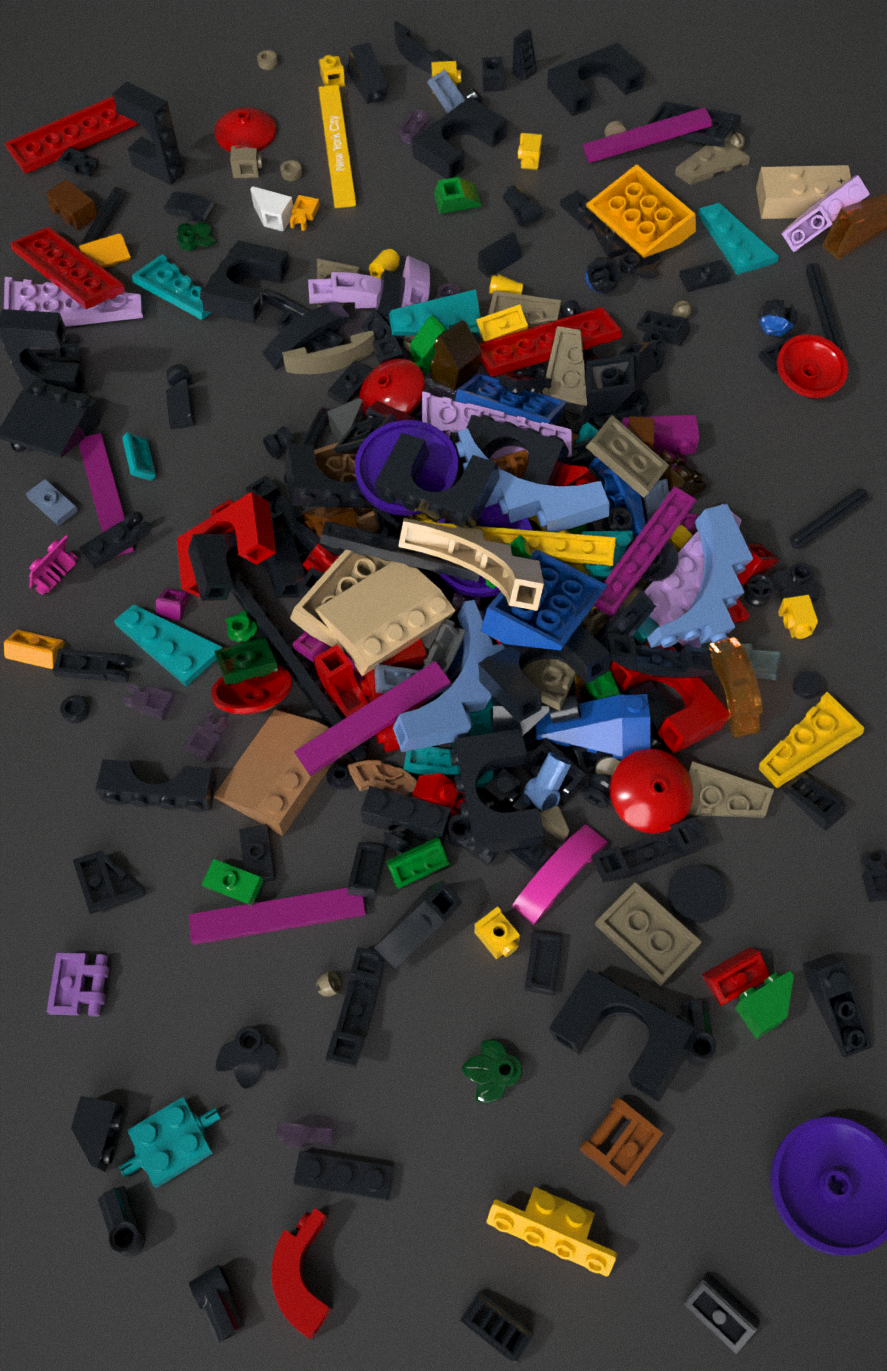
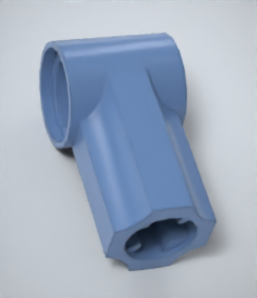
(544, 788)

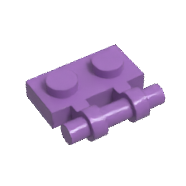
(68, 984)

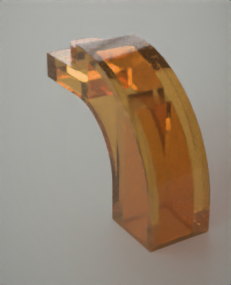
(739, 684)

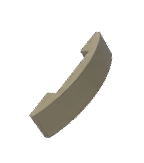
(330, 359)

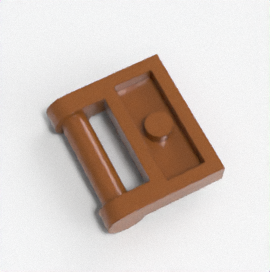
(630, 1147)

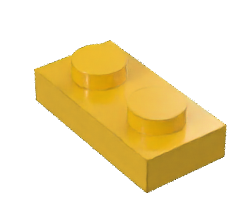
(502, 323)

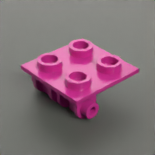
(57, 560)

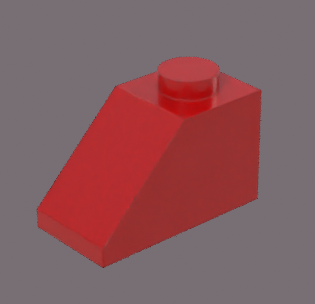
(760, 564)

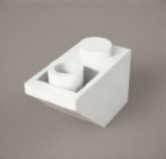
(272, 208)

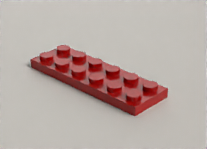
(73, 131)
(67, 267)
(536, 343)

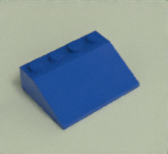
(534, 406)
(562, 608)

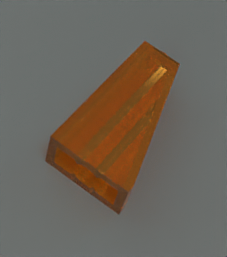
(856, 225)

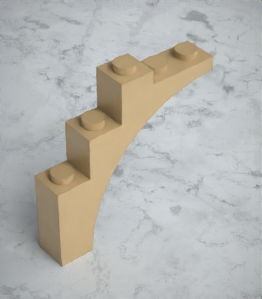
(515, 576)

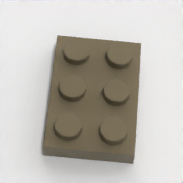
(627, 456)
(648, 933)

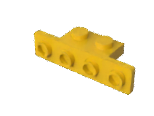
(554, 1227)

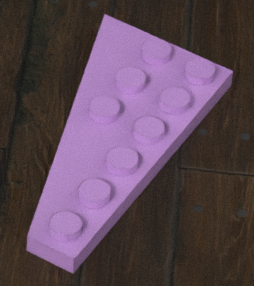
(51, 298)
(454, 416)
(677, 592)

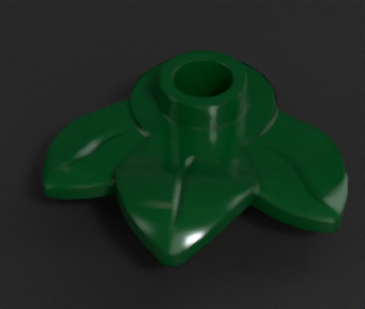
(191, 236)
(487, 1071)

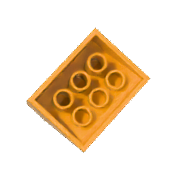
(644, 213)

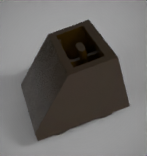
(455, 356)
(679, 474)

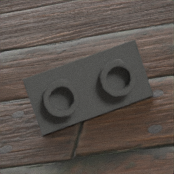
(445, 646)

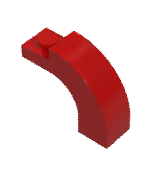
(339, 681)
(289, 1287)

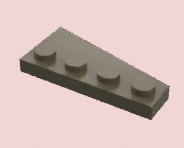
(553, 676)

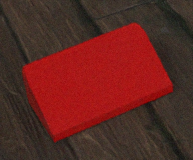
(736, 975)

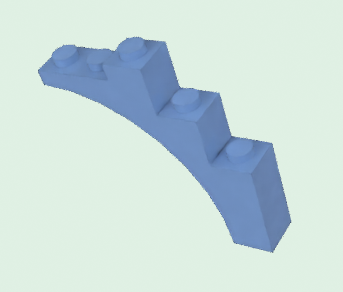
(555, 506)
(724, 559)
(449, 714)

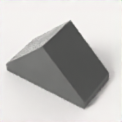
(345, 416)

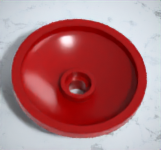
(245, 129)
(812, 366)
(394, 383)
(253, 694)
(635, 796)

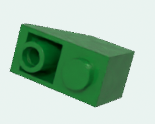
(456, 195)
(422, 345)
(767, 1006)

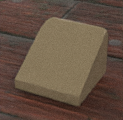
(554, 823)

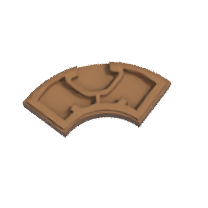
(382, 776)

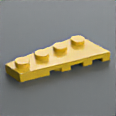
(817, 736)

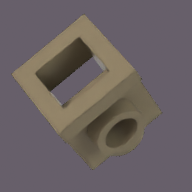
(245, 162)

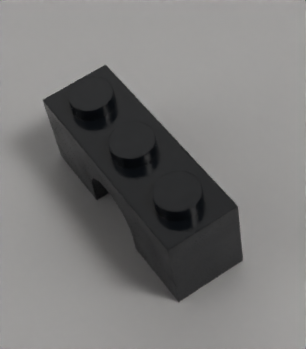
(389, 808)

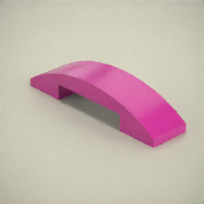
(558, 873)

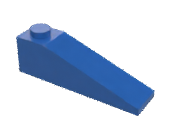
(621, 495)
(606, 725)

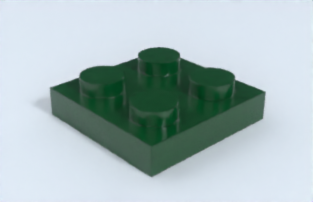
(246, 661)

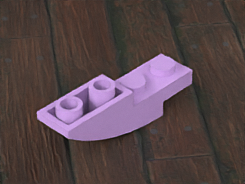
(823, 213)
(416, 282)
(345, 288)

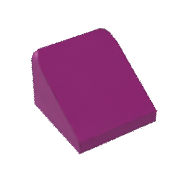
(172, 604)

